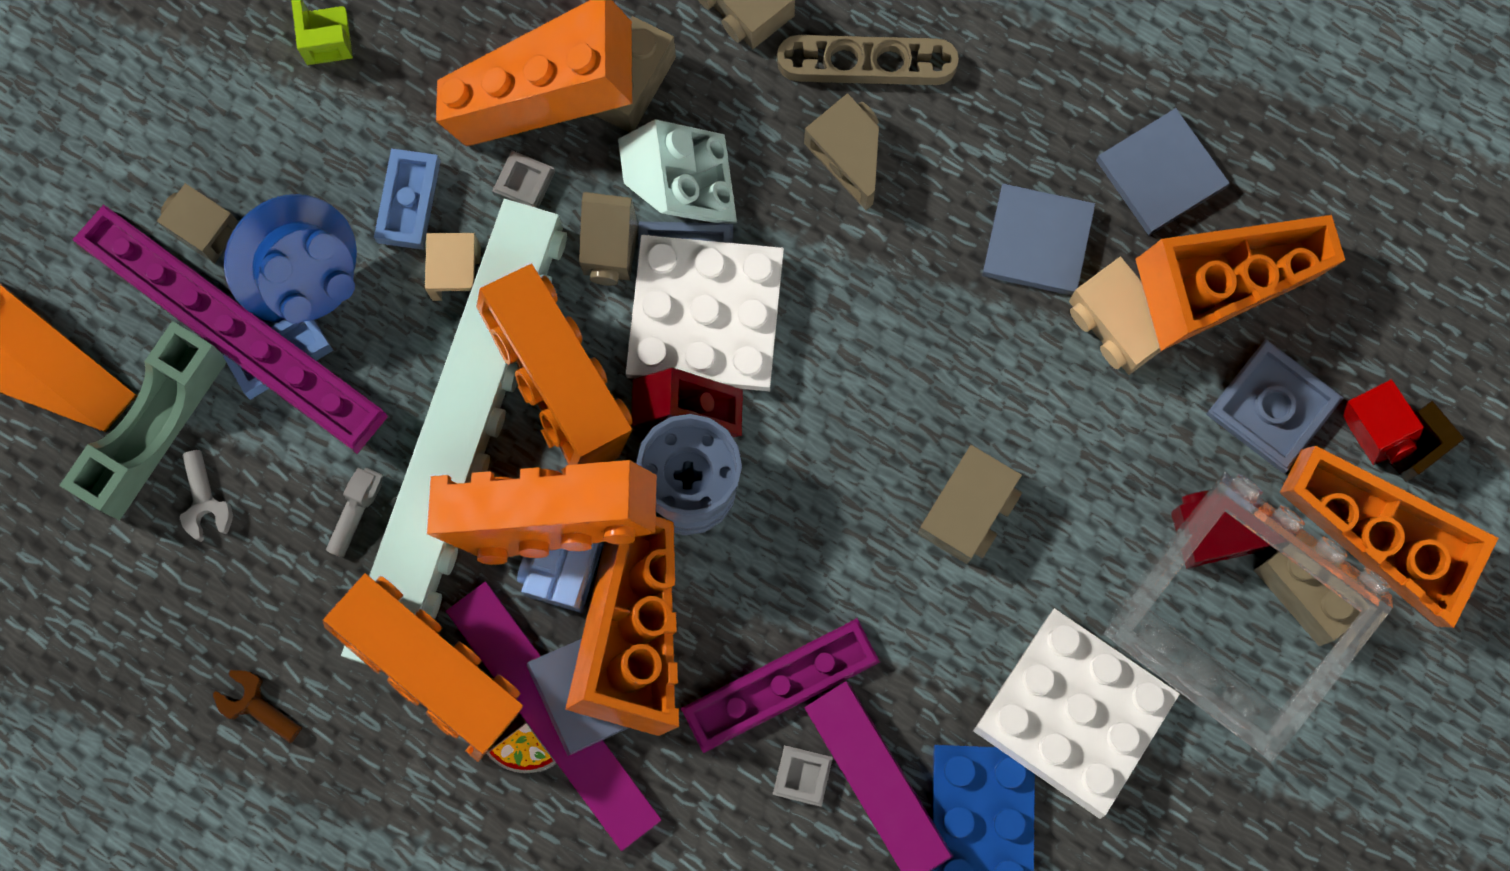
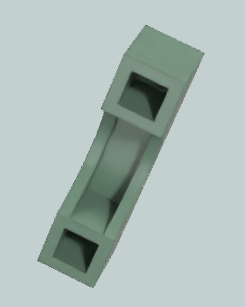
(174, 383)

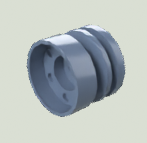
(696, 447)

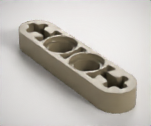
(867, 52)

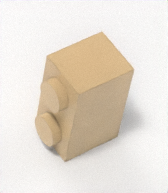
(1118, 314)

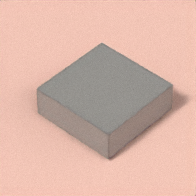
(523, 180)
(802, 776)

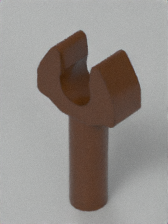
(256, 706)

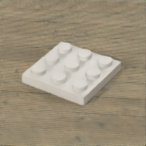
(706, 310)
(1077, 713)

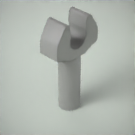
(359, 494)
(202, 499)

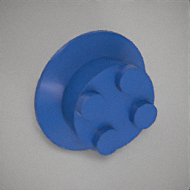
(291, 259)

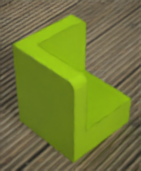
(321, 33)

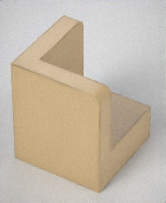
(450, 262)

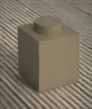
(197, 222)

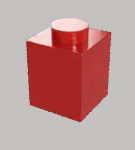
(1383, 423)

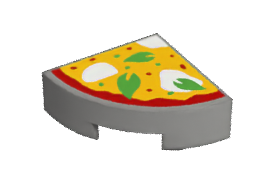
(522, 752)

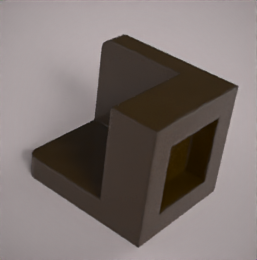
(1434, 442)

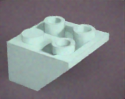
(679, 171)

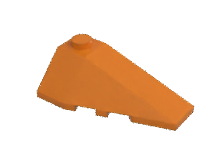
(52, 371)

